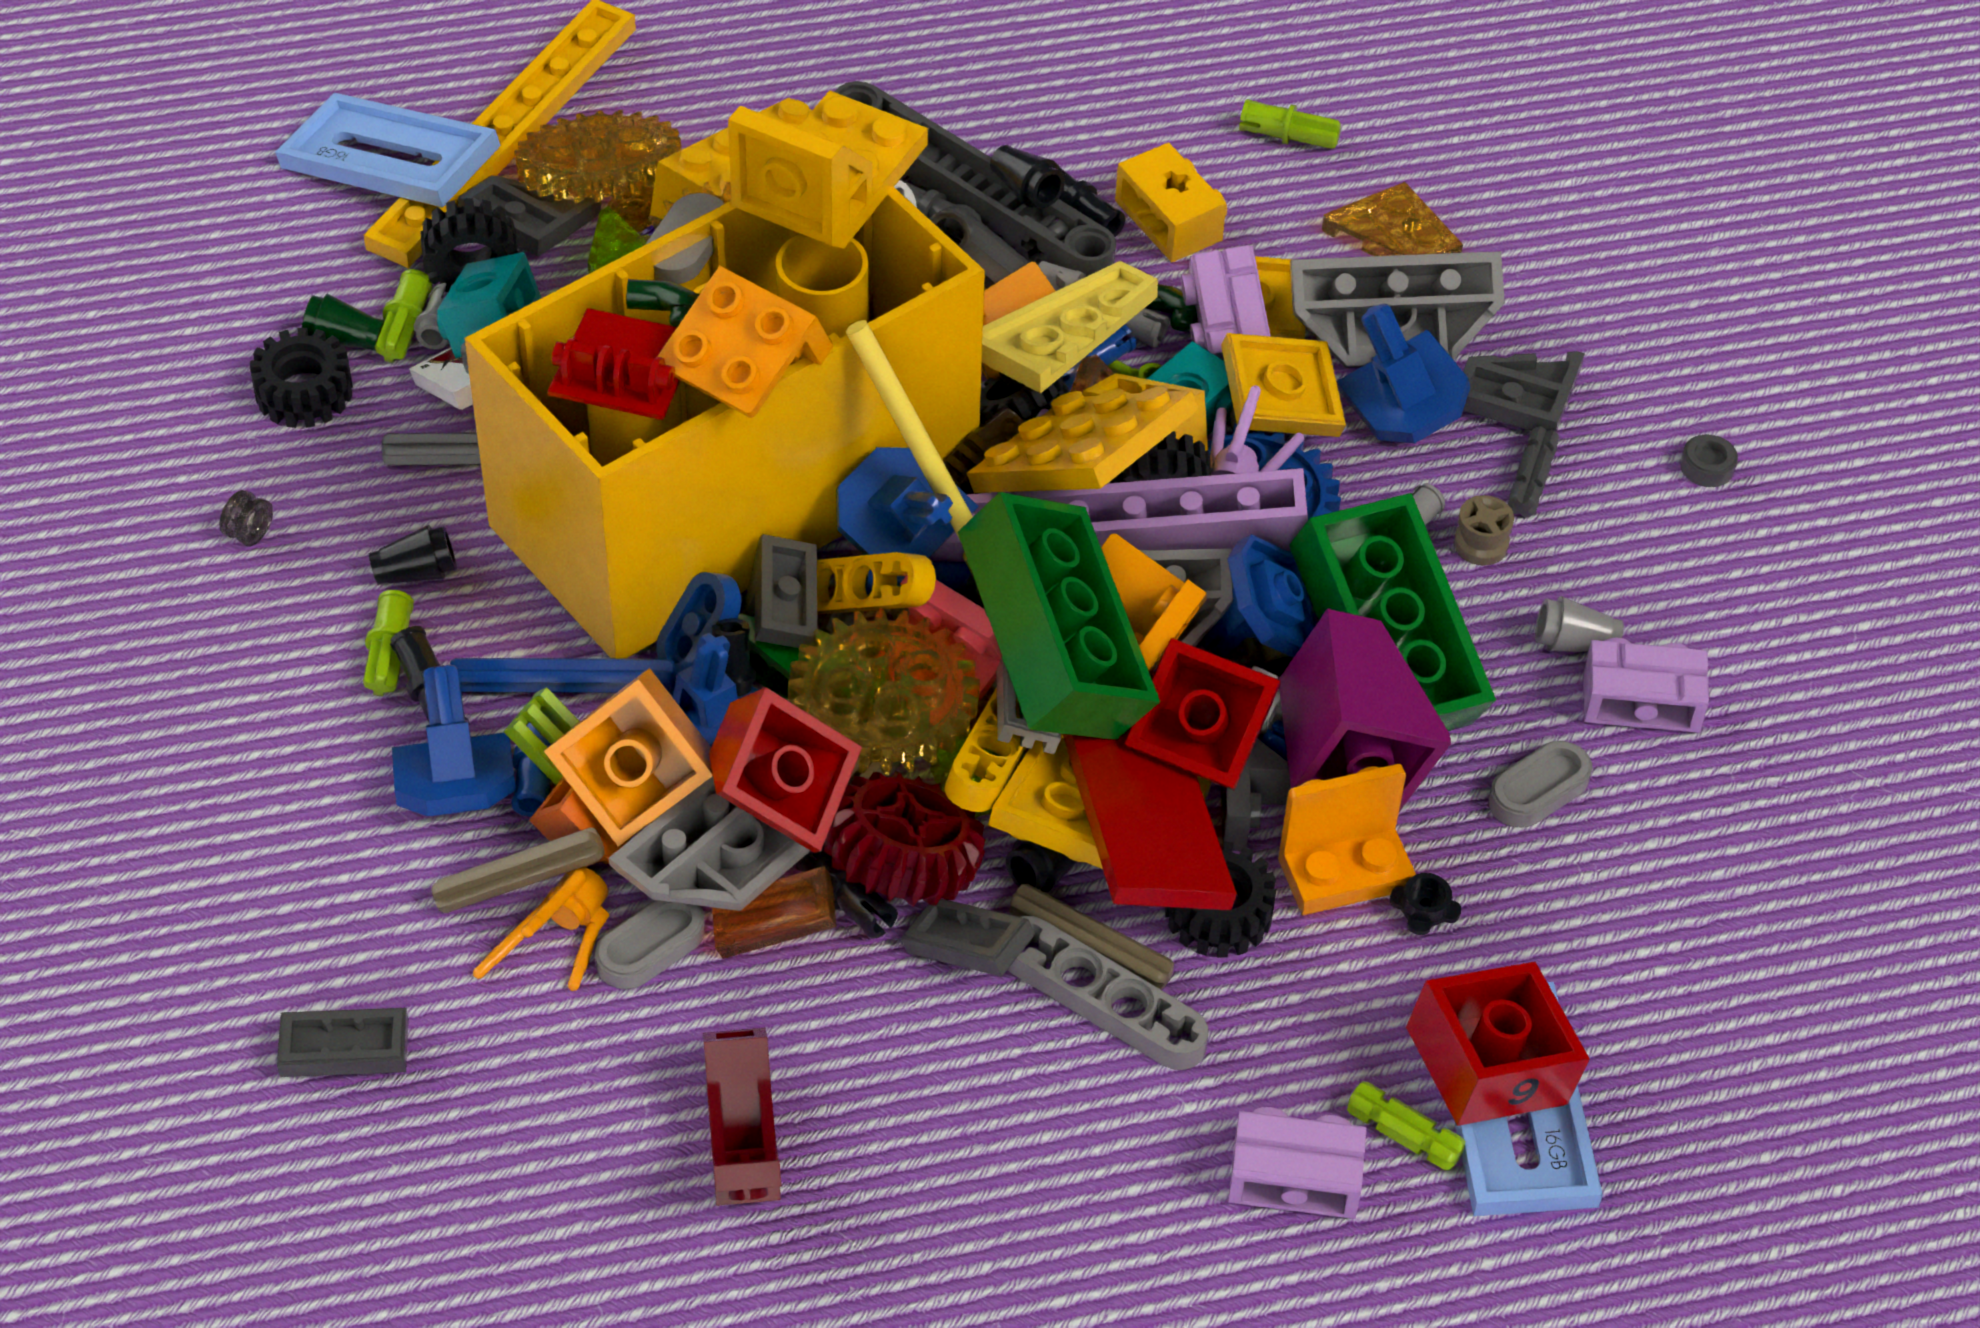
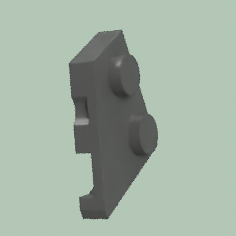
(537, 220)
(1521, 389)

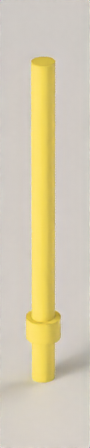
(908, 421)

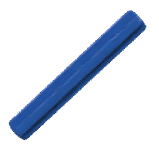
(558, 674)

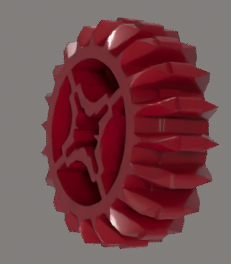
(905, 839)

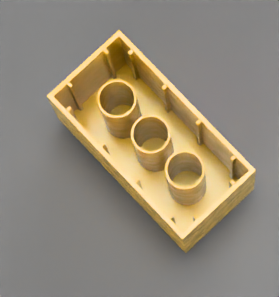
(635, 506)

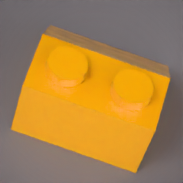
(633, 757)

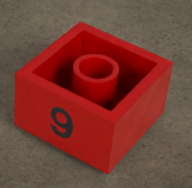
(1497, 1043)

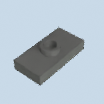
(968, 936)
(343, 1042)

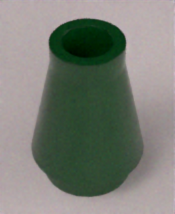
(342, 321)

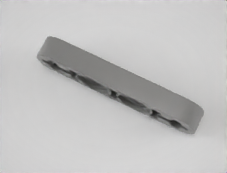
(1109, 985)

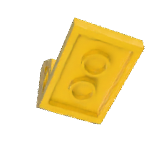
(824, 172)

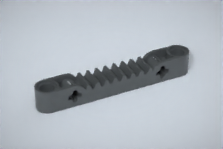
(967, 179)

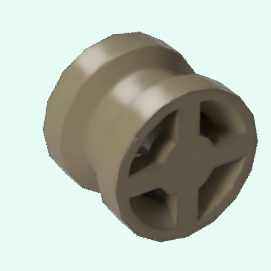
(1483, 530)

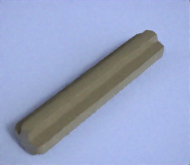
(518, 870)
(1105, 940)

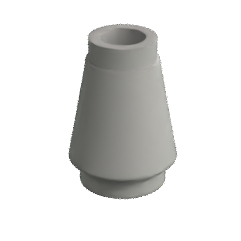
(1572, 626)

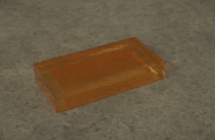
(781, 913)

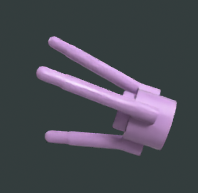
(1237, 456)

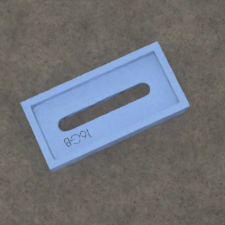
(456, 144)
(1565, 1172)

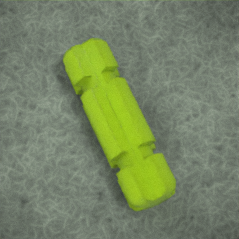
(1406, 1125)

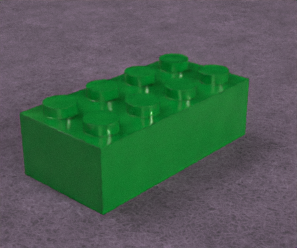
(1385, 568)
(1057, 617)

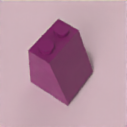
(1356, 706)

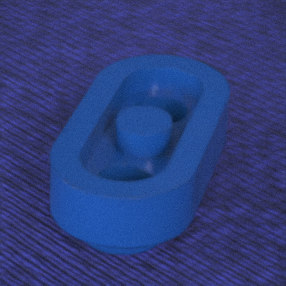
(702, 604)

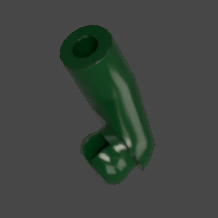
(661, 297)
(1171, 300)

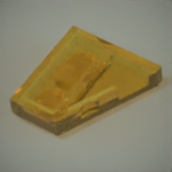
(1393, 224)

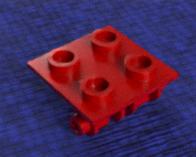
(616, 365)

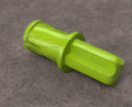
(1289, 124)
(402, 313)
(382, 663)

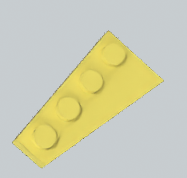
(1062, 328)

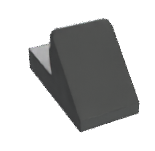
(783, 591)
(1261, 782)

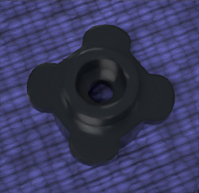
(1430, 890)

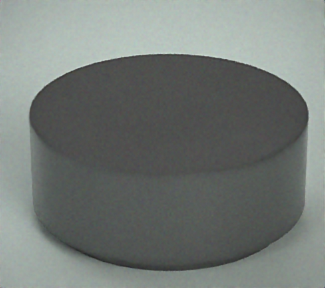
(1709, 460)

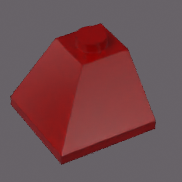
(1205, 714)
(782, 766)

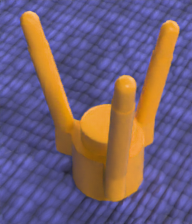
(571, 903)

